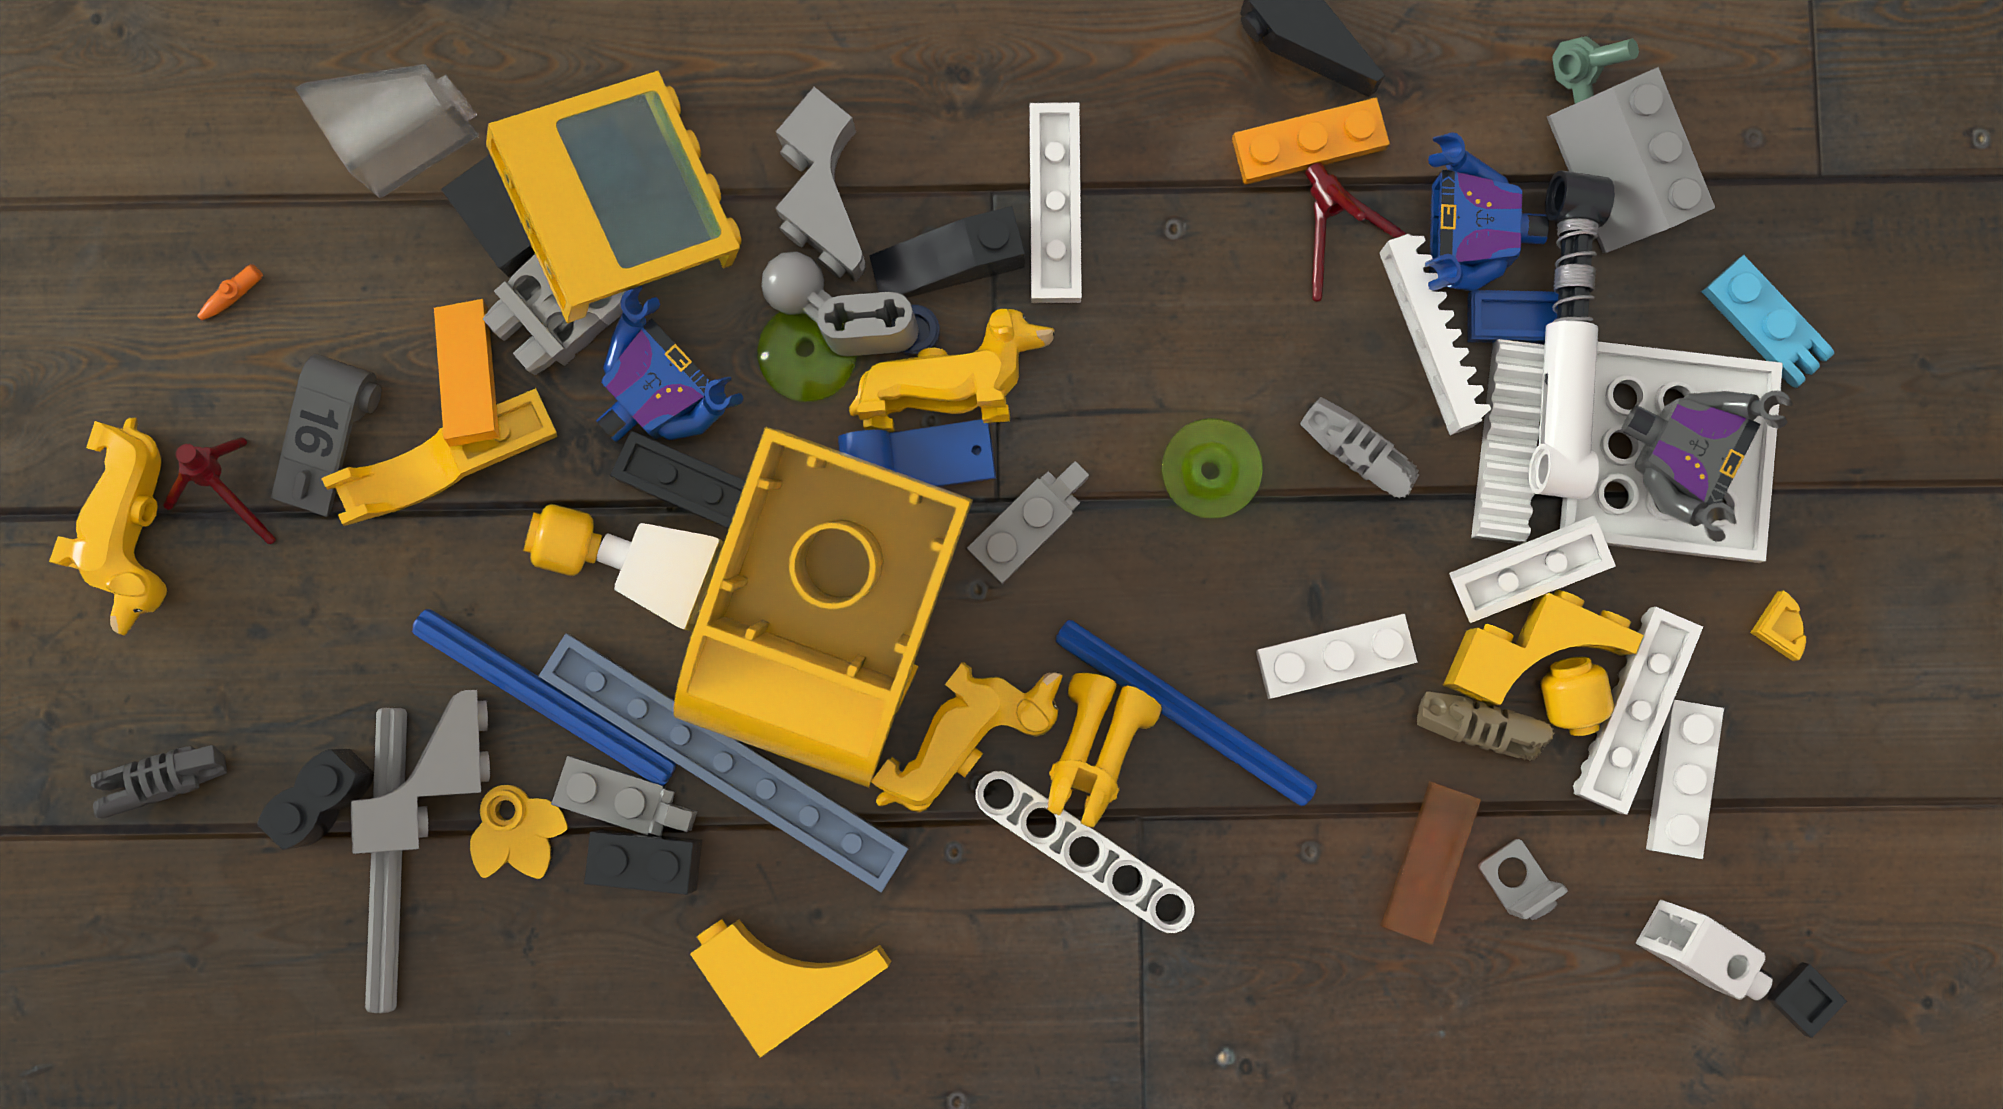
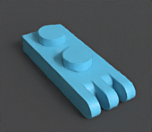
(1768, 320)

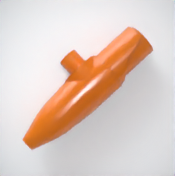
(230, 291)

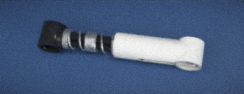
(1564, 459)

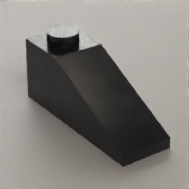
(1313, 38)
(951, 255)

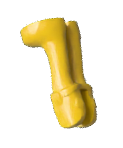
(1132, 711)

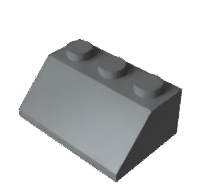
(1643, 149)

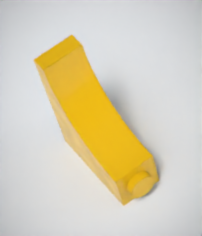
(772, 992)

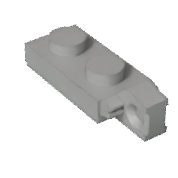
(1028, 522)
(619, 798)

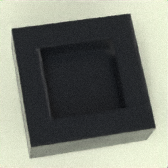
(1807, 999)

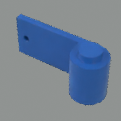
(931, 454)

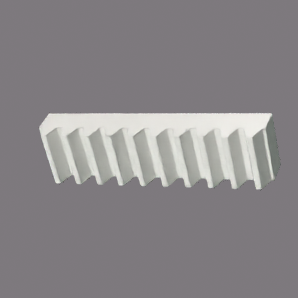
(1055, 203)
(1430, 334)
(1509, 442)
(1640, 710)

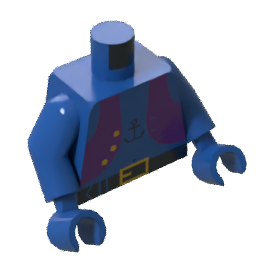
(1475, 220)
(656, 380)

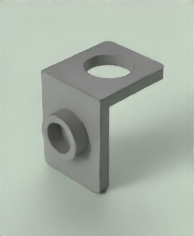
(1531, 898)

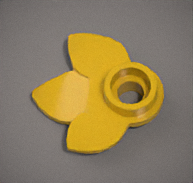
(521, 839)

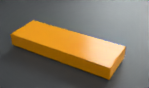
(466, 373)

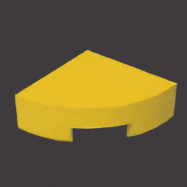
(1782, 626)

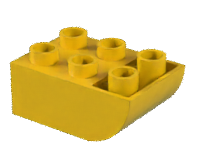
(818, 606)

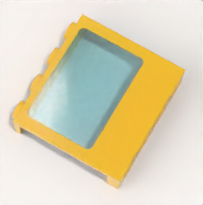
(611, 191)

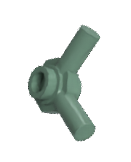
(1582, 60)

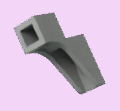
(813, 208)
(446, 767)

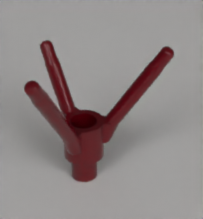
(1331, 200)
(202, 468)

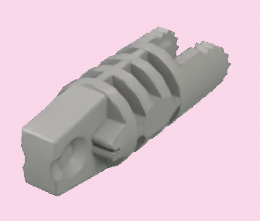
(1360, 447)

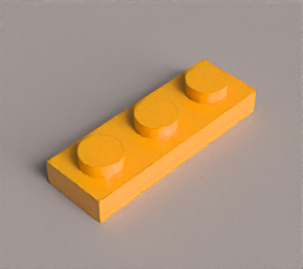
(1310, 139)

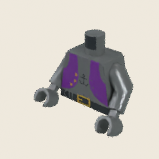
(1697, 451)

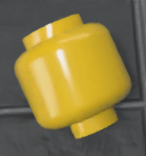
(562, 540)
(1577, 695)

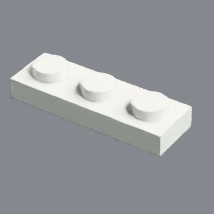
(1532, 569)
(1336, 656)
(1685, 779)

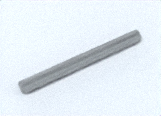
(385, 870)

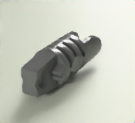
(156, 778)

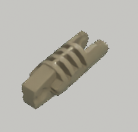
(1484, 725)

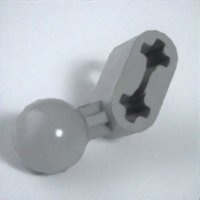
(796, 285)

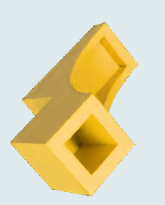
(1491, 664)

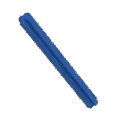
(542, 697)
(1188, 713)

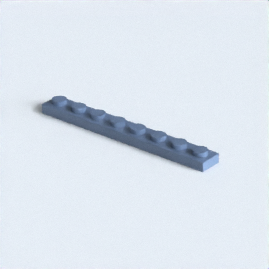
(725, 763)

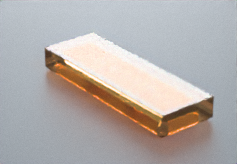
(1431, 862)

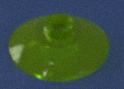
(796, 376)
(1230, 450)

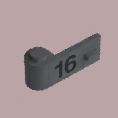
(319, 428)

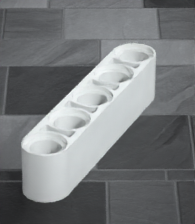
(1098, 872)

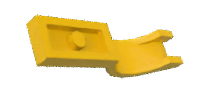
(436, 466)

